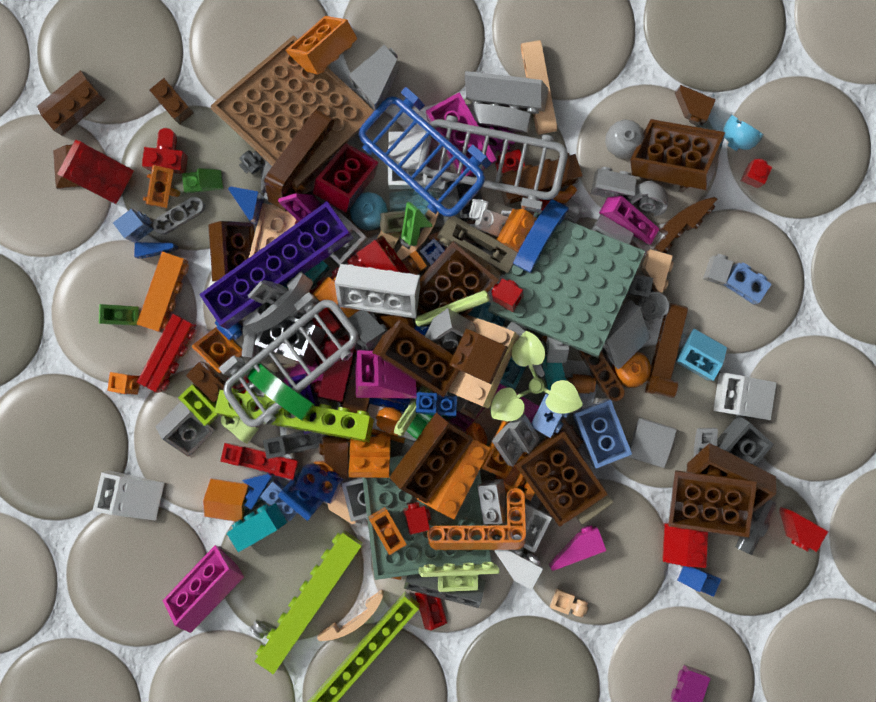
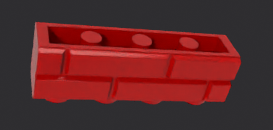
(167, 353)

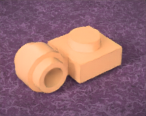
(564, 602)

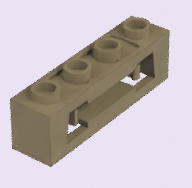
(453, 225)

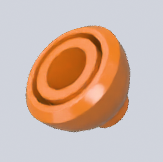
(477, 432)

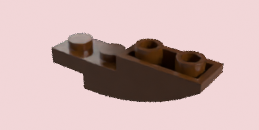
(687, 218)

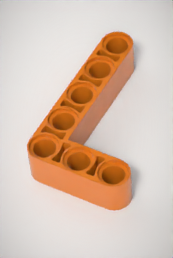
(486, 532)

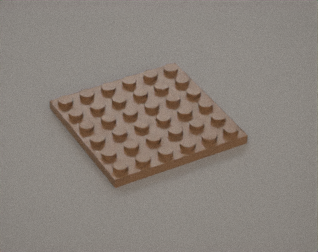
(278, 100)

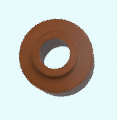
(583, 383)

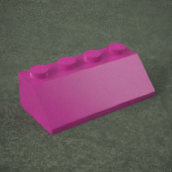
(457, 107)
(202, 589)

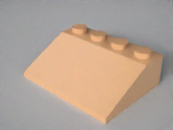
(474, 388)

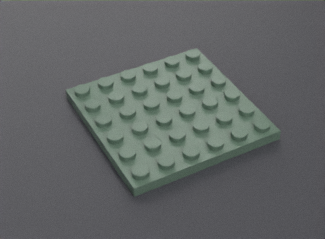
(574, 287)
(417, 552)

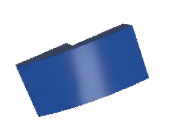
(431, 403)

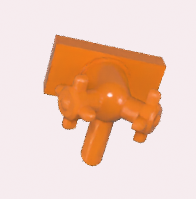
(160, 187)

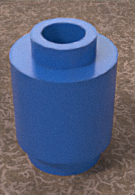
(232, 333)

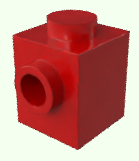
(511, 161)
(756, 173)
(507, 294)
(417, 518)

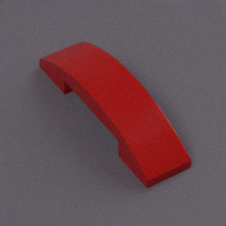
(256, 459)

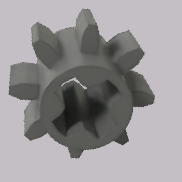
(251, 162)

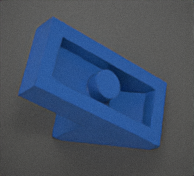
(259, 484)
(699, 580)

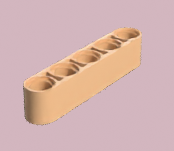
(536, 69)

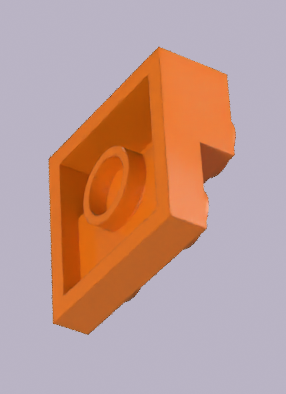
(370, 458)

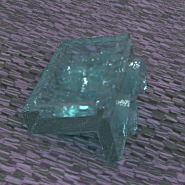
(399, 200)

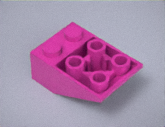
(380, 379)

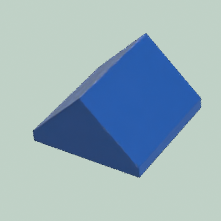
(249, 201)

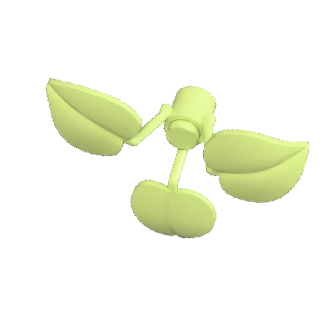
(561, 398)

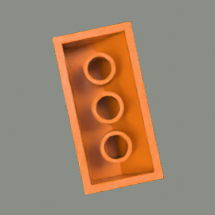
(459, 481)

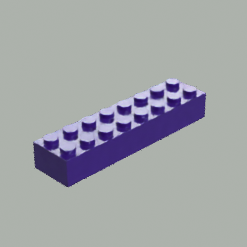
(279, 262)

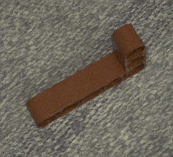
(295, 156)
(665, 353)
(595, 370)

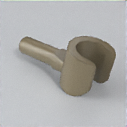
(273, 367)

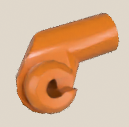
(565, 196)

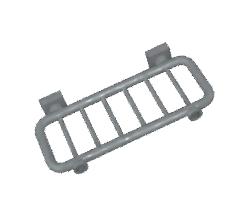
(530, 204)
(238, 369)

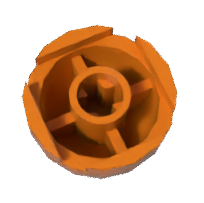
(634, 371)

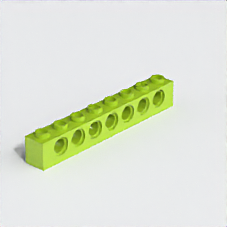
(360, 431)

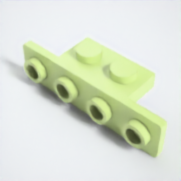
(458, 577)

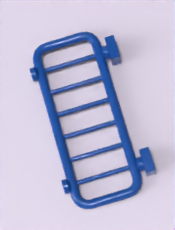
(472, 164)

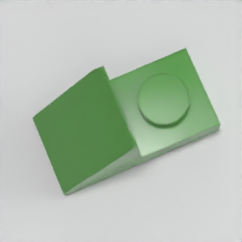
(202, 180)
(412, 223)
(118, 315)

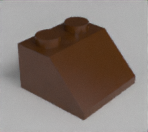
(478, 356)

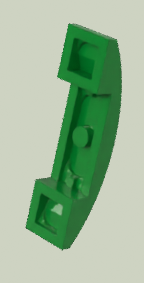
(280, 392)

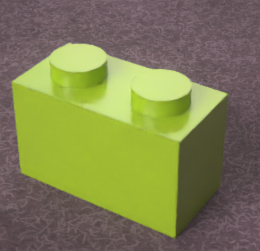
(199, 404)

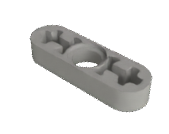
(169, 227)

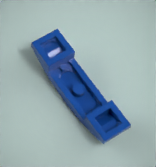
(539, 235)

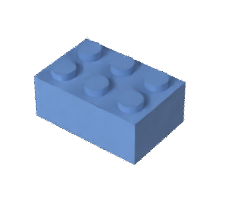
(601, 433)

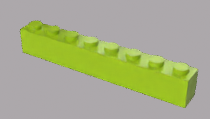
(309, 601)
(367, 650)

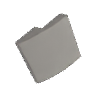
(515, 439)
(652, 442)

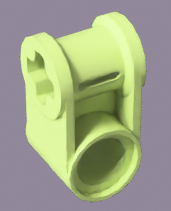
(239, 429)

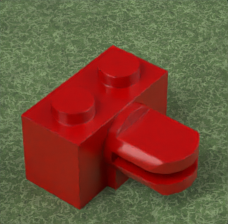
(165, 153)

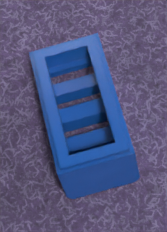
(148, 249)

